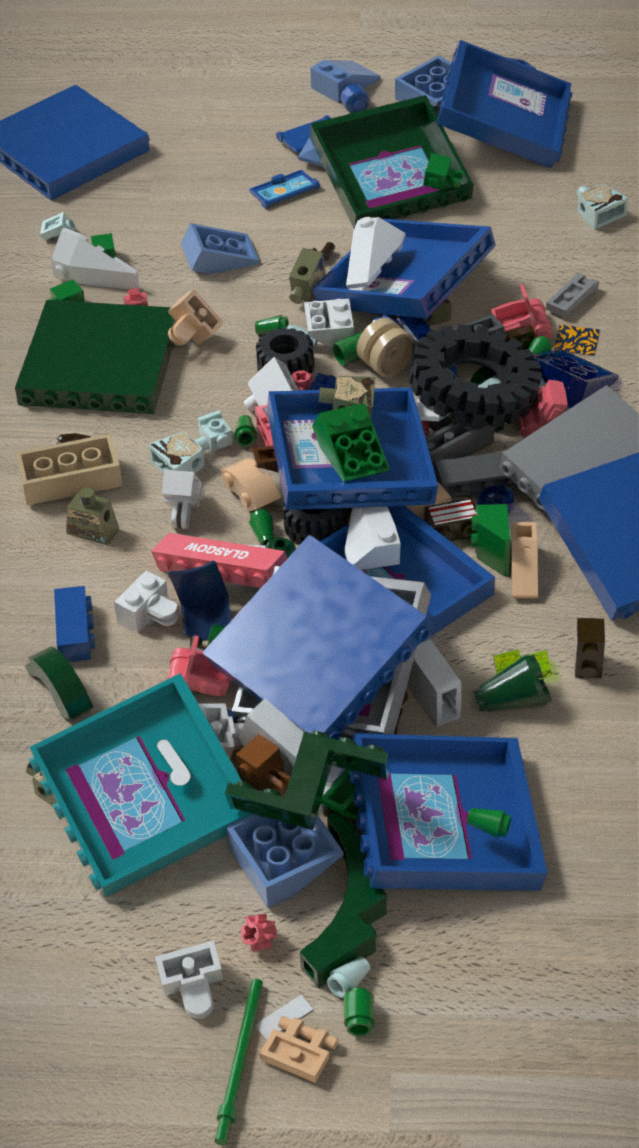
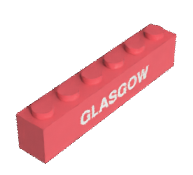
(236, 562)

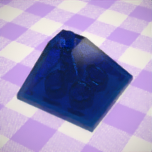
(577, 374)

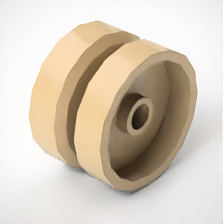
(385, 347)

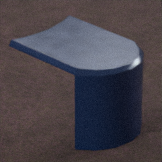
(202, 599)

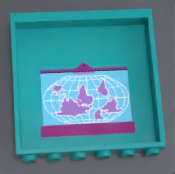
(120, 788)

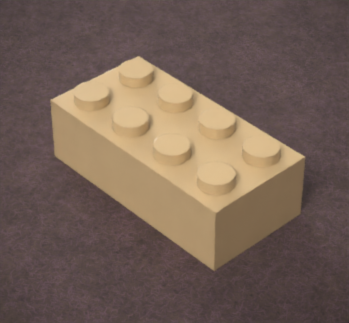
(67, 468)

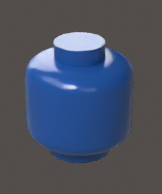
(354, 98)

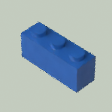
(74, 623)

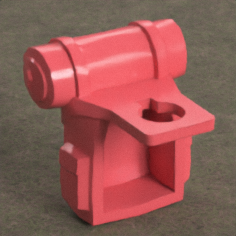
(523, 314)
(549, 404)
(198, 671)

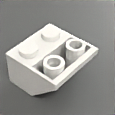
(329, 320)

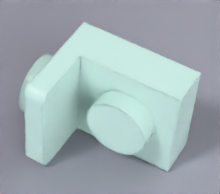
(53, 226)

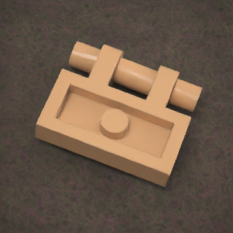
(297, 1055)

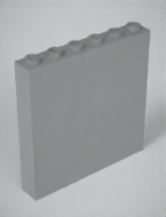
(579, 439)

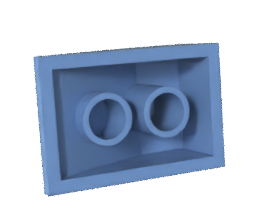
(332, 76)
(217, 249)

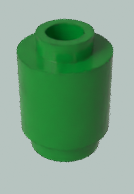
(359, 1011)

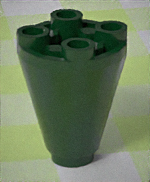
(514, 687)

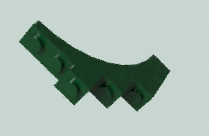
(351, 929)

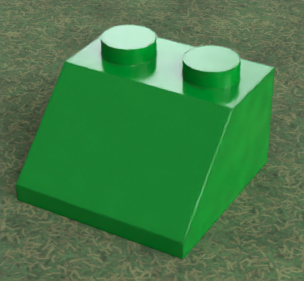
(492, 537)

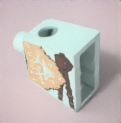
(601, 205)
(179, 453)

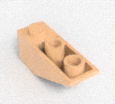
(524, 559)

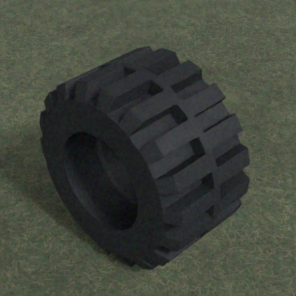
(288, 346)
(313, 522)

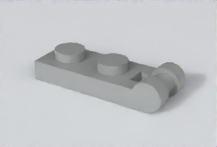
(571, 295)

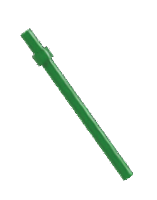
(227, 1111)

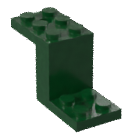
(308, 779)

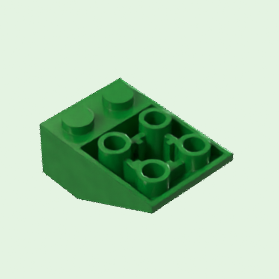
(350, 442)

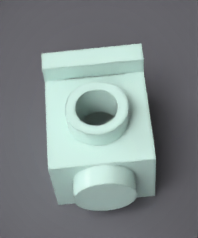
(215, 430)

